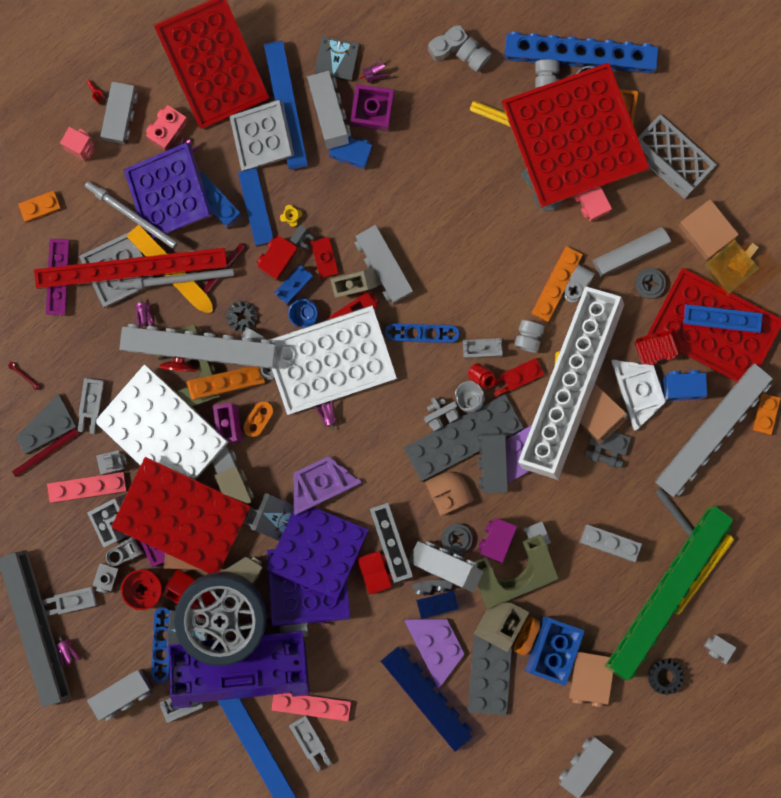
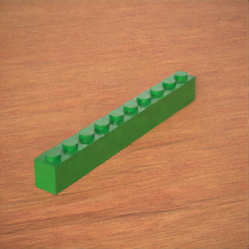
(668, 593)

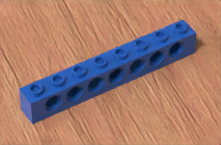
(571, 58)

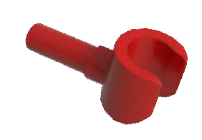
(96, 94)

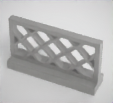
(664, 169)

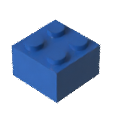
(684, 386)

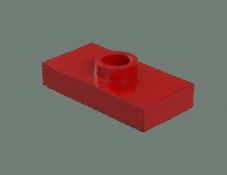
(324, 257)

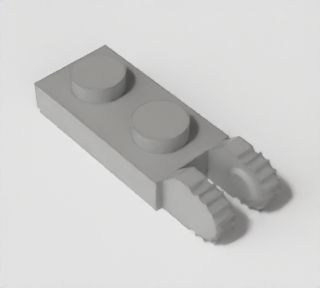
(90, 403)
(72, 601)
(309, 741)

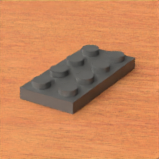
(489, 678)

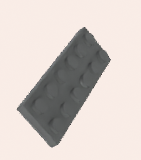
(459, 438)

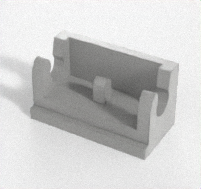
(482, 348)
(171, 714)

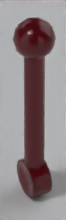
(12, 366)

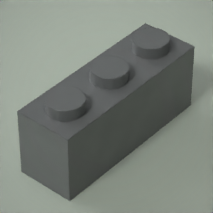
(492, 463)

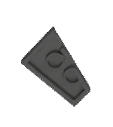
(46, 426)

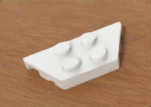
(639, 390)

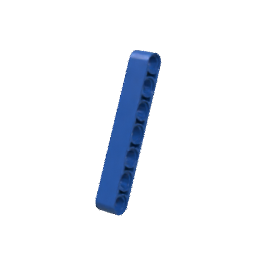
(283, 91)
(257, 748)

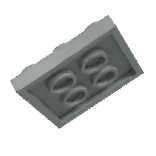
(262, 135)
(113, 250)

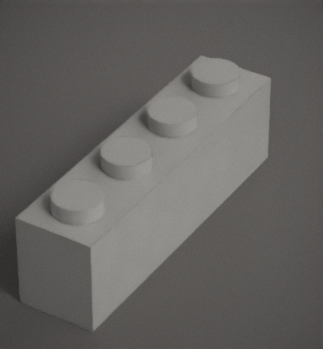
(328, 109)
(384, 265)
(391, 543)
(446, 566)

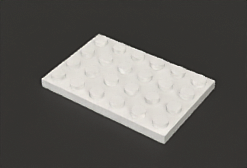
(331, 360)
(160, 425)

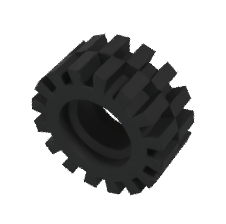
(677, 677)

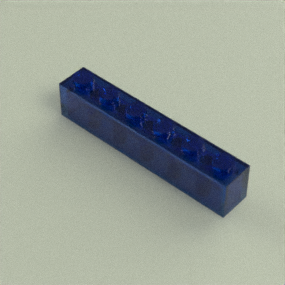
(426, 698)

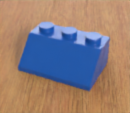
(554, 651)

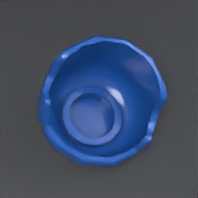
(303, 313)

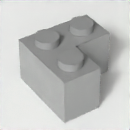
(102, 519)

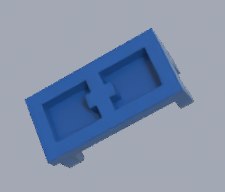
(294, 285)

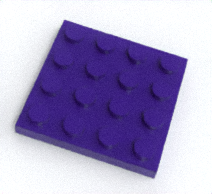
(168, 190)
(318, 551)
(299, 605)

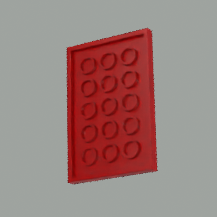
(211, 61)
(719, 349)
(180, 516)

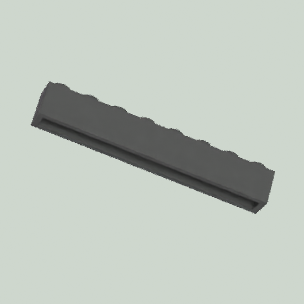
(34, 628)

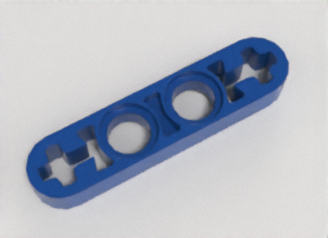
(421, 337)
(157, 644)

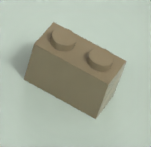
(354, 282)

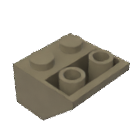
(233, 485)
(501, 625)

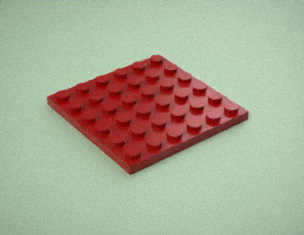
(575, 135)

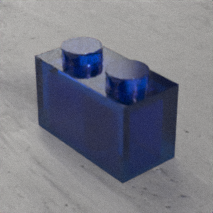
(437, 604)

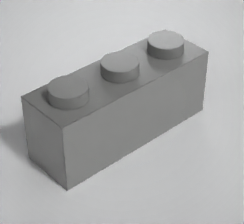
(119, 113)
(610, 543)
(585, 766)

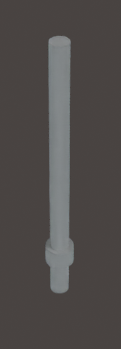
(103, 195)
(139, 283)

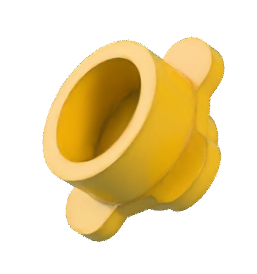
(291, 220)

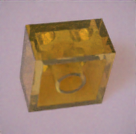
(731, 267)

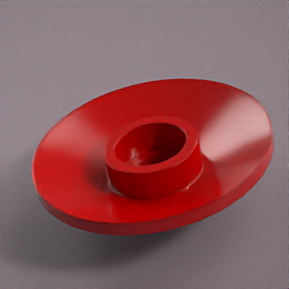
(178, 364)

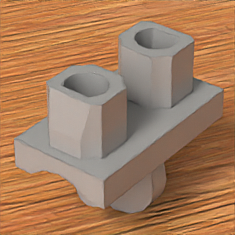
(433, 419)

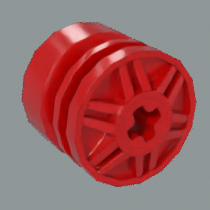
(135, 599)

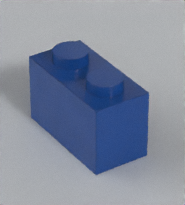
(354, 153)

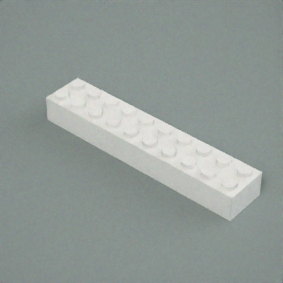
(571, 383)

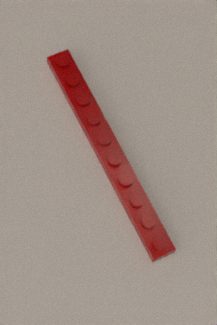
(130, 268)

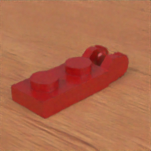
(519, 376)

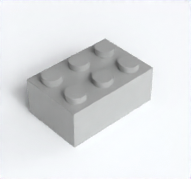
(120, 695)

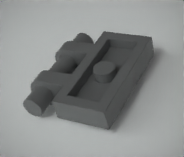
(614, 443)

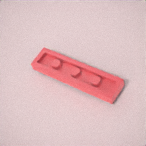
(86, 487)
(312, 706)

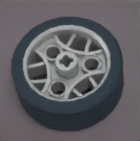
(233, 650)

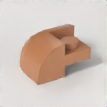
(449, 492)

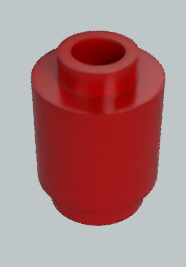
(481, 375)

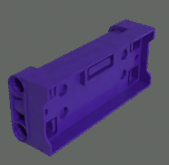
(272, 669)

